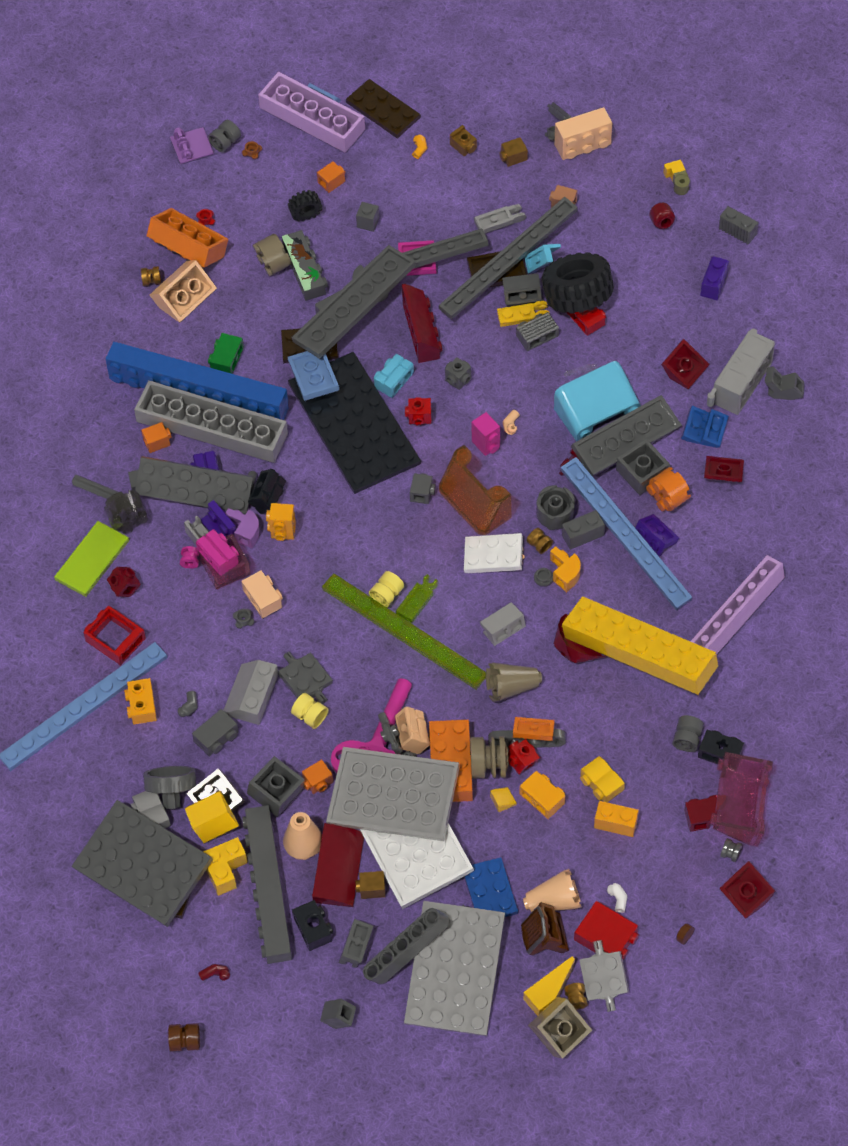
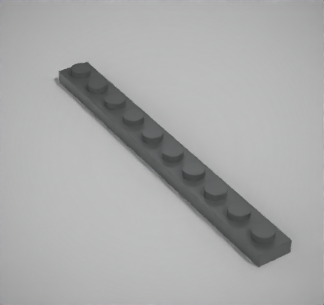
(508, 258)

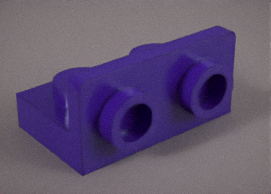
(218, 520)
(656, 533)

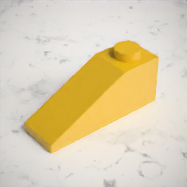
(549, 987)

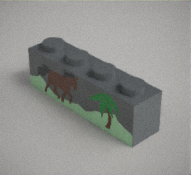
(304, 265)

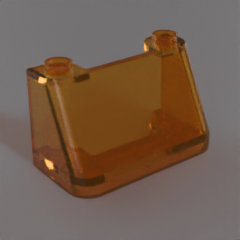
(476, 505)

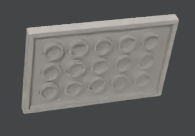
(393, 793)
(457, 972)

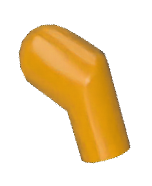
(421, 146)

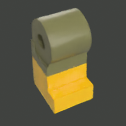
(678, 175)

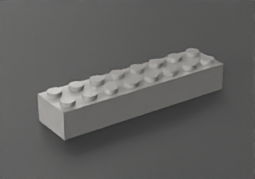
(212, 421)

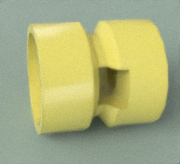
(387, 588)
(311, 712)

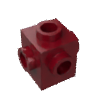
(123, 581)

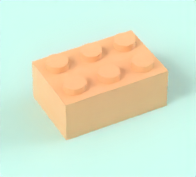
(583, 133)

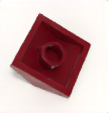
(684, 364)
(724, 468)
(747, 890)

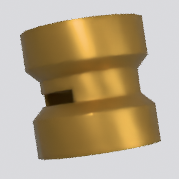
(146, 276)
(539, 540)
(575, 995)

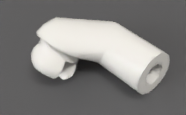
(620, 895)

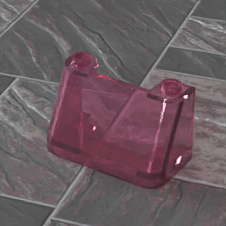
(741, 797)

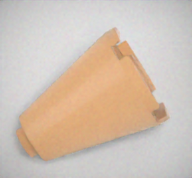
(302, 837)
(556, 891)

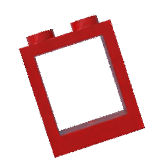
(127, 647)

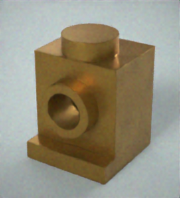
(463, 141)

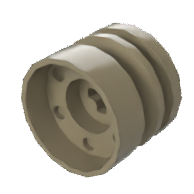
(488, 757)

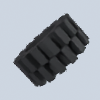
(304, 205)

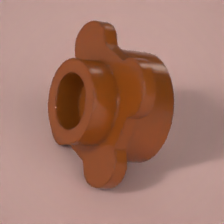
(252, 146)

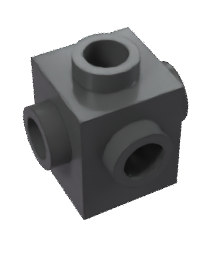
(458, 373)

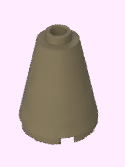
(510, 680)

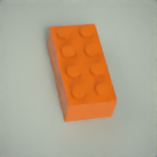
(187, 237)
(452, 743)

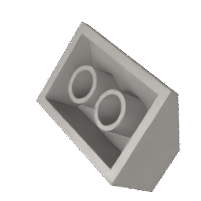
(251, 691)

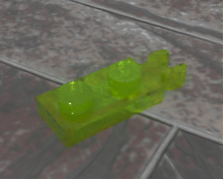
(416, 599)

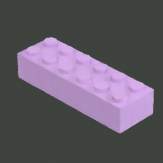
(311, 112)

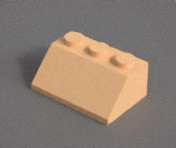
(183, 290)

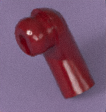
(215, 969)

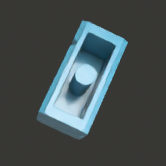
(394, 375)

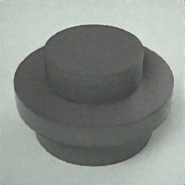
(543, 577)

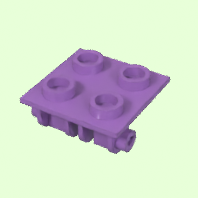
(191, 144)

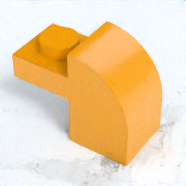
(568, 569)

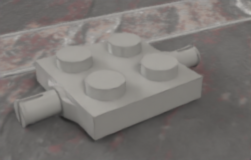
(604, 976)

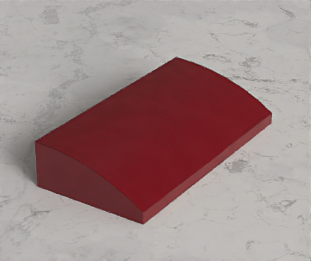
(338, 865)

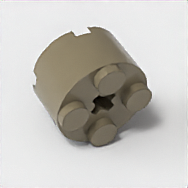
(272, 254)

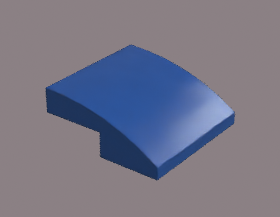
(704, 427)

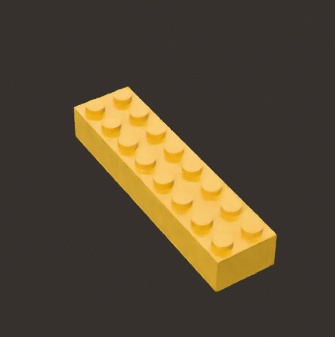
(640, 645)

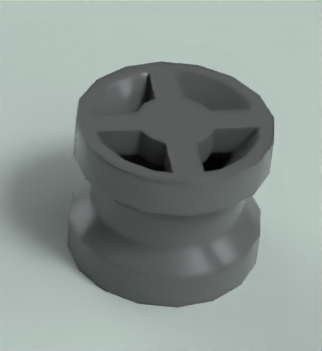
(731, 850)

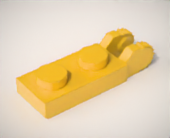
(517, 314)

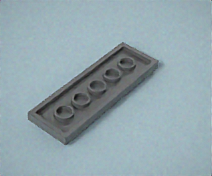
(606, 444)
(193, 484)

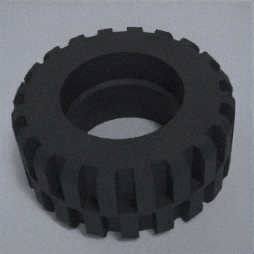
(577, 282)

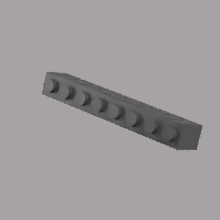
(268, 885)

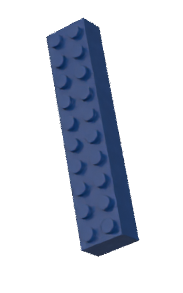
(139, 366)

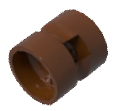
(184, 1037)

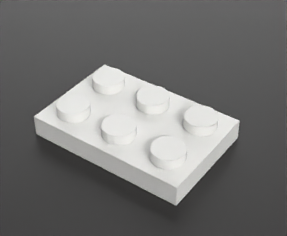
(493, 553)

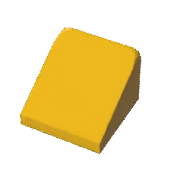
(502, 798)

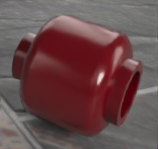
(662, 215)

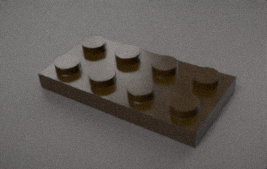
(383, 108)

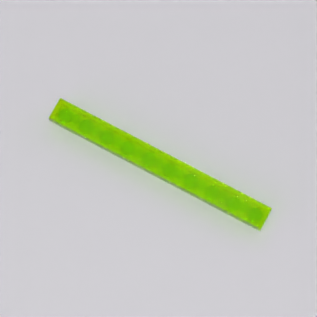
(405, 631)

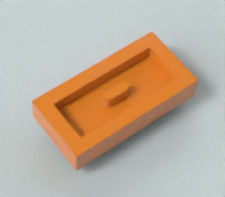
(533, 728)

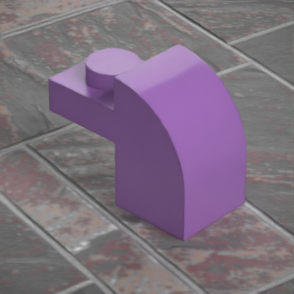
(247, 527)

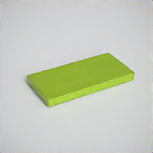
(91, 558)

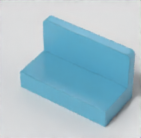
(540, 257)

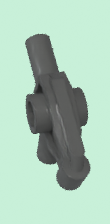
(390, 733)

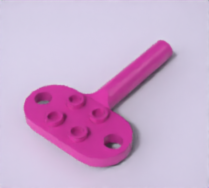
(377, 743)

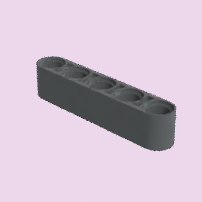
(414, 942)

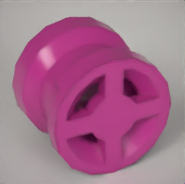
(189, 557)

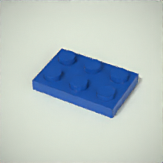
(490, 887)

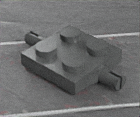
(305, 676)

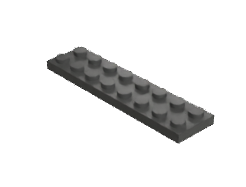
(354, 301)

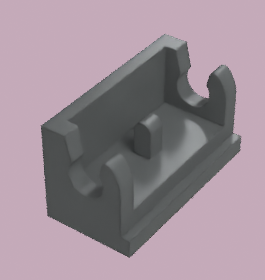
(356, 943)

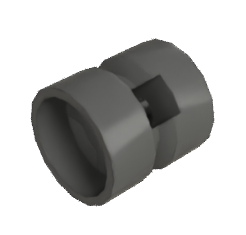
(224, 136)
(687, 733)

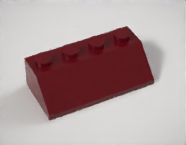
(421, 324)

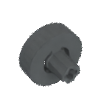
(169, 782)

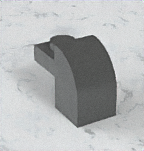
(784, 387)

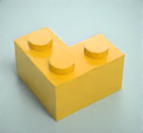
(225, 858)

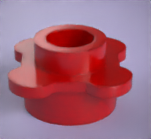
(205, 213)

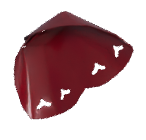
(571, 650)

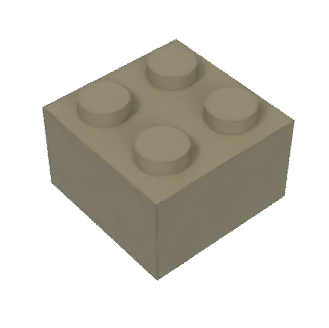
(560, 1027)

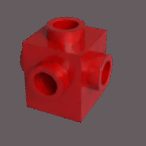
(418, 411)
(522, 756)

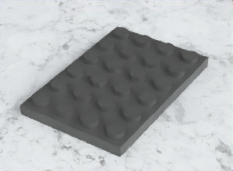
(142, 863)

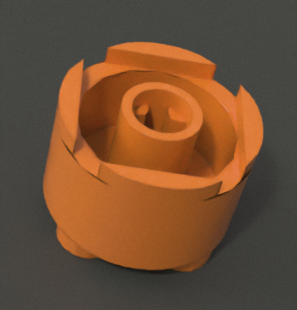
(668, 489)

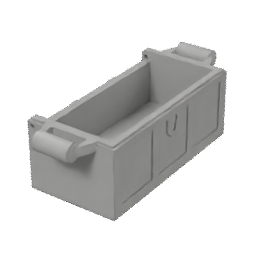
(742, 373)

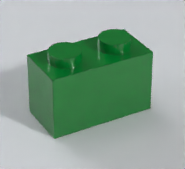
(226, 353)

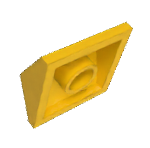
(211, 817)

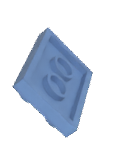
(313, 375)

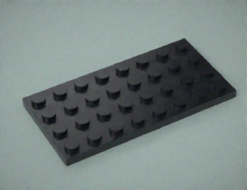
(358, 427)

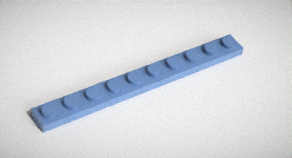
(626, 534)
(82, 706)

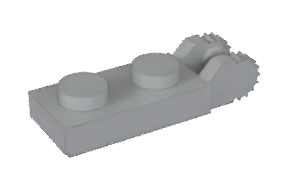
(499, 218)

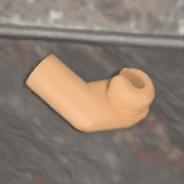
(508, 422)

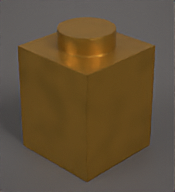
(513, 152)
(371, 885)

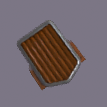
(544, 930)

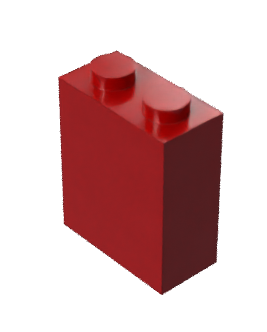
(608, 926)

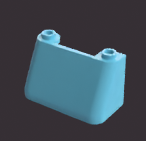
(594, 399)

